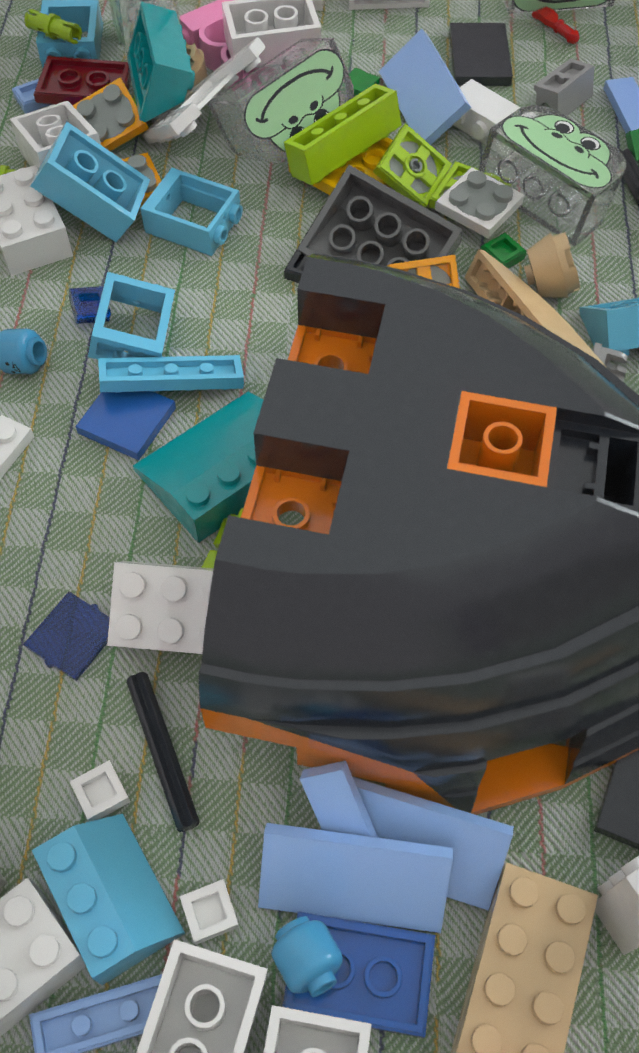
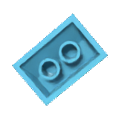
(91, 182)
(613, 324)
(107, 895)

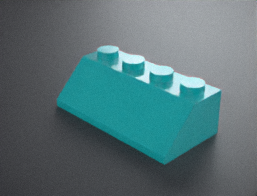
(158, 61)

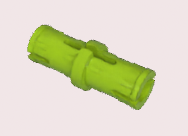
(53, 26)

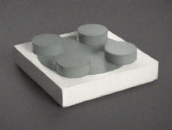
(479, 202)

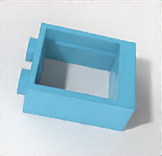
(81, 12)
(180, 187)
(113, 343)

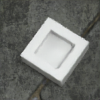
(100, 791)
(209, 912)

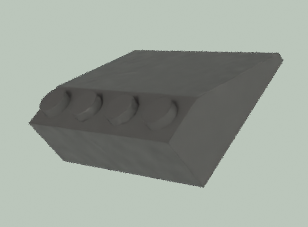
(377, 225)

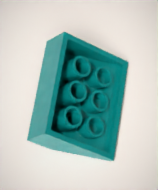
(206, 468)

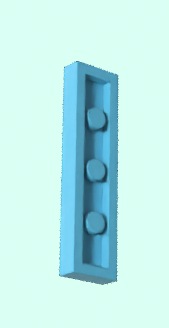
(170, 373)

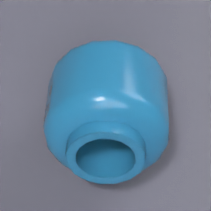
(21, 351)
(307, 956)

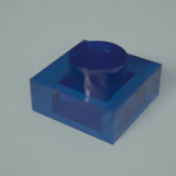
(86, 303)

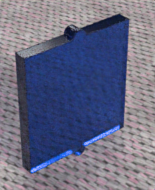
(70, 636)

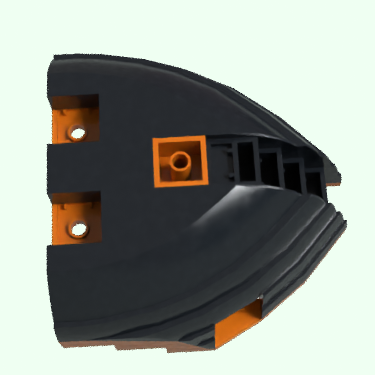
(454, 551)

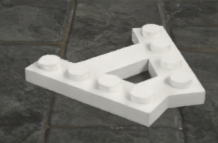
(180, 119)

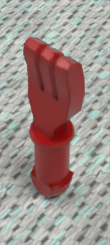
(550, 18)

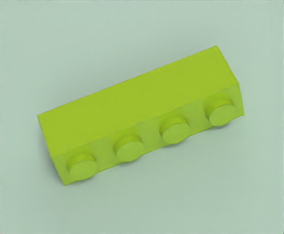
(343, 134)

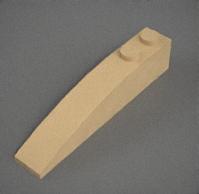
(503, 287)

